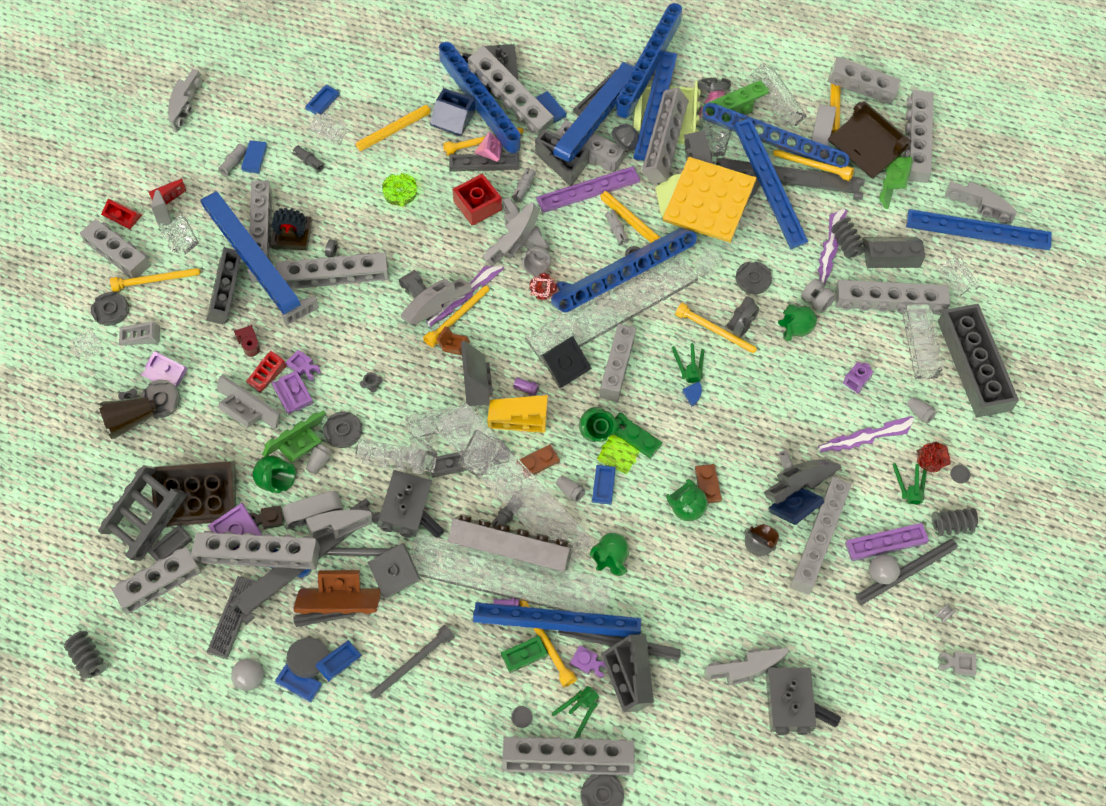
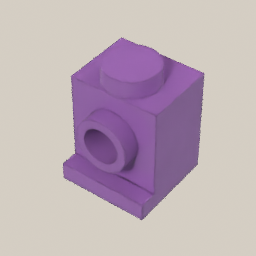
(858, 377)

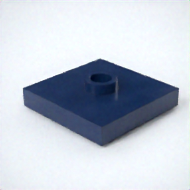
(797, 506)

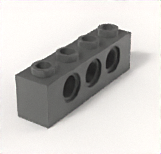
(223, 286)

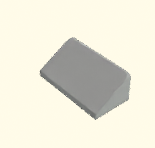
(160, 210)

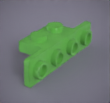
(740, 100)
(896, 178)
(298, 440)

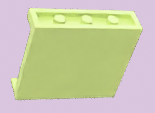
(690, 118)

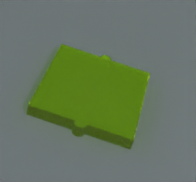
(618, 454)

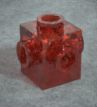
(537, 289)
(933, 456)

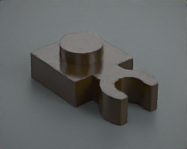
(269, 517)

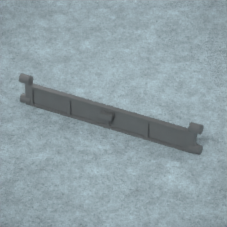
(804, 177)
(279, 577)

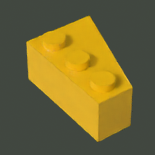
(519, 414)

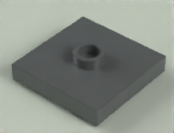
(394, 571)

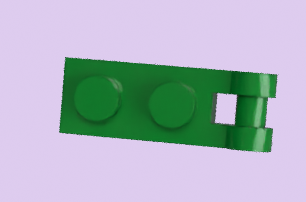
(636, 436)

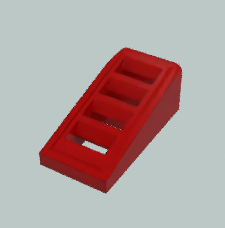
(170, 191)
(261, 368)

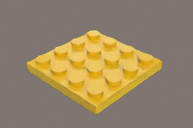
(709, 199)

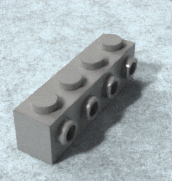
(601, 150)

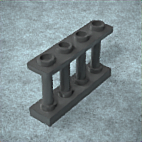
(160, 515)

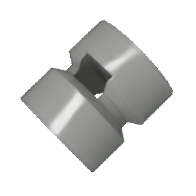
(823, 299)

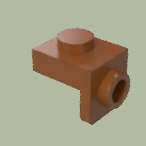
(451, 342)

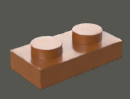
(540, 459)
(708, 482)

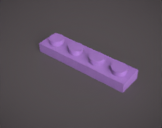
(886, 542)

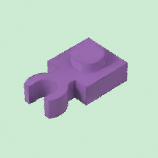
(302, 364)
(586, 661)

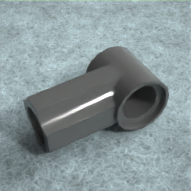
(412, 283)

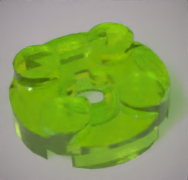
(396, 197)

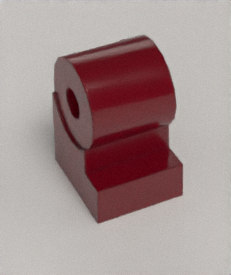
(248, 340)

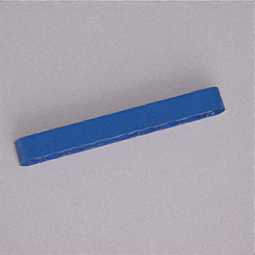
(648, 60)
(484, 102)
(592, 115)
(783, 136)
(250, 253)
(618, 277)

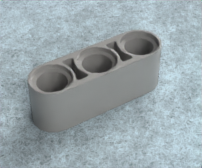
(299, 511)

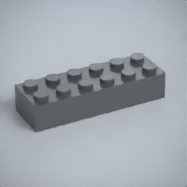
(977, 360)

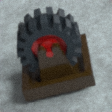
(290, 230)

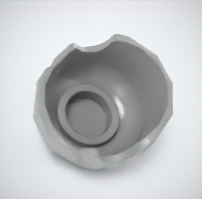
(536, 260)
(884, 569)
(247, 674)

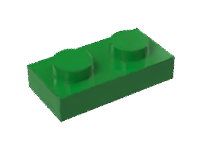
(524, 654)

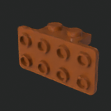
(338, 593)

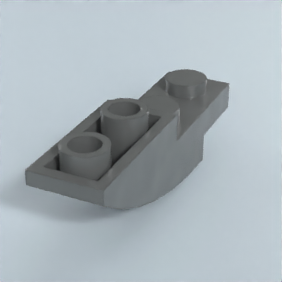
(803, 474)

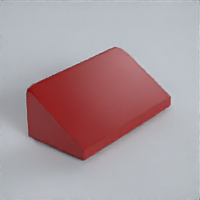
(120, 213)

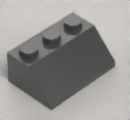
(893, 252)
(476, 376)

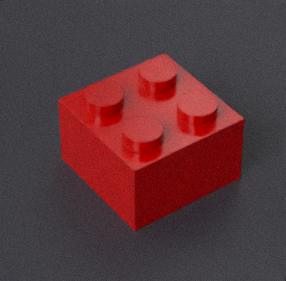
(477, 199)

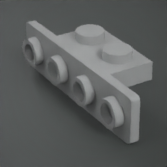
(245, 406)

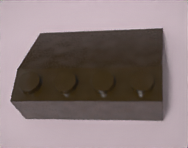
(208, 489)

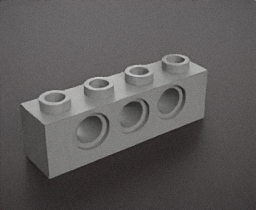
(864, 80)
(115, 249)
(617, 362)
(151, 590)

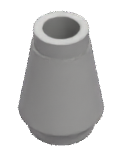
(922, 410)
(318, 458)
(570, 488)

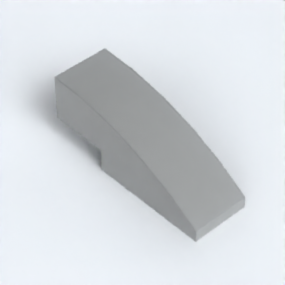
(823, 126)
(337, 522)

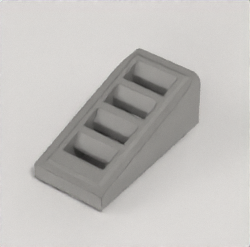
(307, 306)
(151, 336)

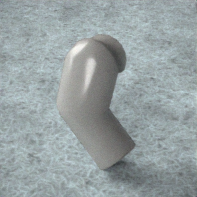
(785, 459)

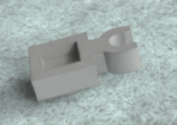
(962, 663)

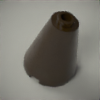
(125, 414)

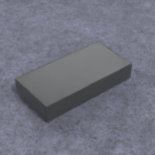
(174, 540)

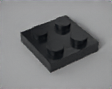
(566, 362)

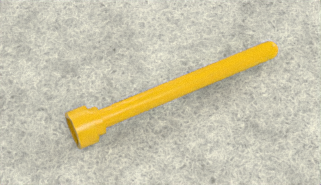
(451, 147)
(844, 172)
(119, 283)
(685, 312)
(431, 337)
(566, 676)

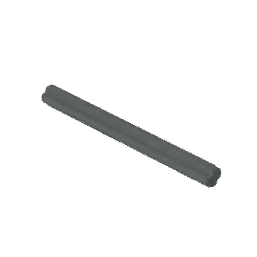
(908, 570)
(653, 649)

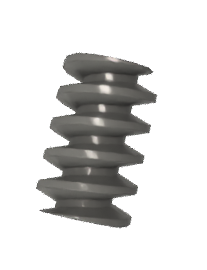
(847, 238)
(955, 520)
(84, 655)

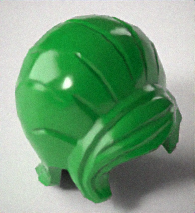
(798, 321)
(596, 420)
(274, 474)
(688, 501)
(612, 553)

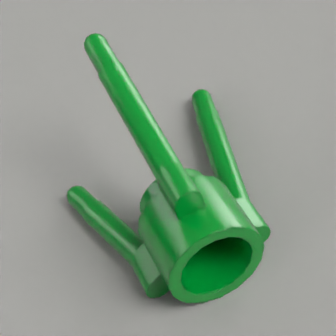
(693, 373)
(915, 493)
(585, 699)

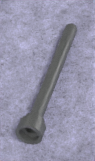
(358, 551)
(444, 635)

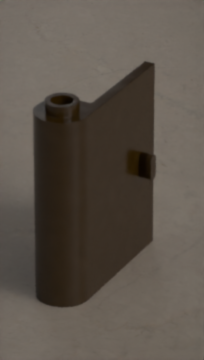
(872, 138)

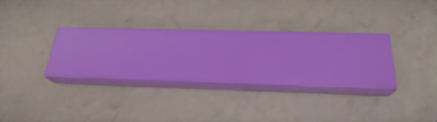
(587, 189)

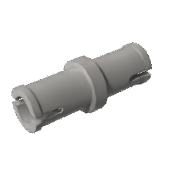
(232, 159)
(524, 184)
(617, 227)

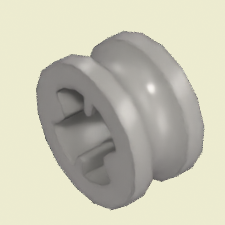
(945, 613)

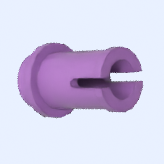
(526, 386)
(511, 602)

